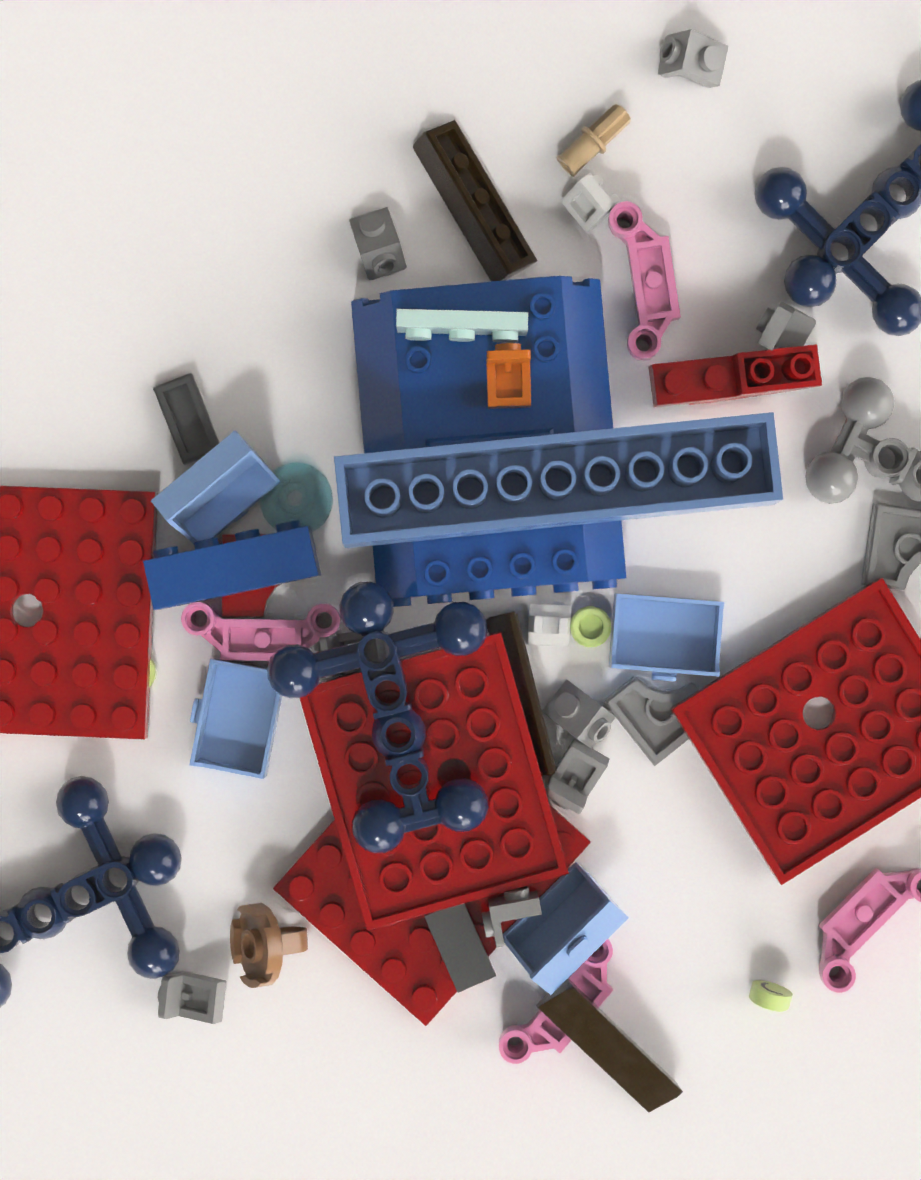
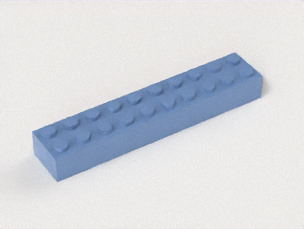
(558, 480)

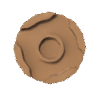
(261, 944)

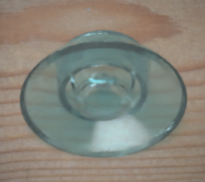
(315, 491)

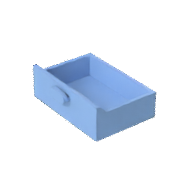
(216, 490)
(666, 635)
(235, 719)
(572, 927)

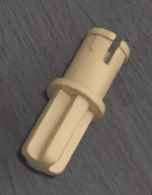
(594, 139)

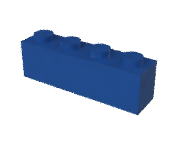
(231, 567)

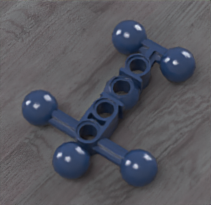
(812, 278)
(367, 611)
(152, 860)

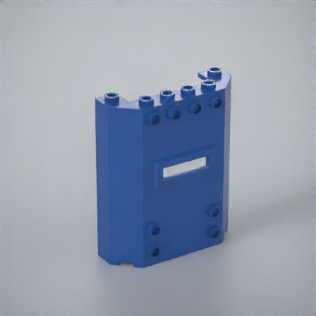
(438, 397)

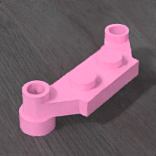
(650, 276)
(257, 637)
(859, 919)
(540, 1031)

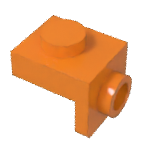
(508, 377)

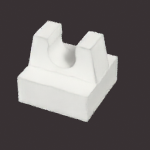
(589, 202)
(549, 624)

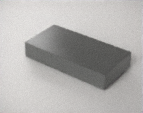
(187, 418)
(460, 946)

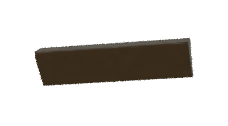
(473, 202)
(519, 661)
(609, 1046)

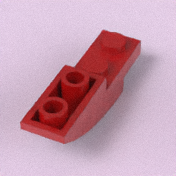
(735, 376)

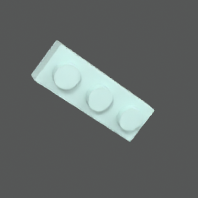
(461, 324)

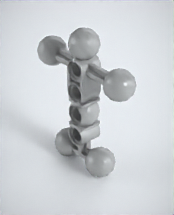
(834, 476)

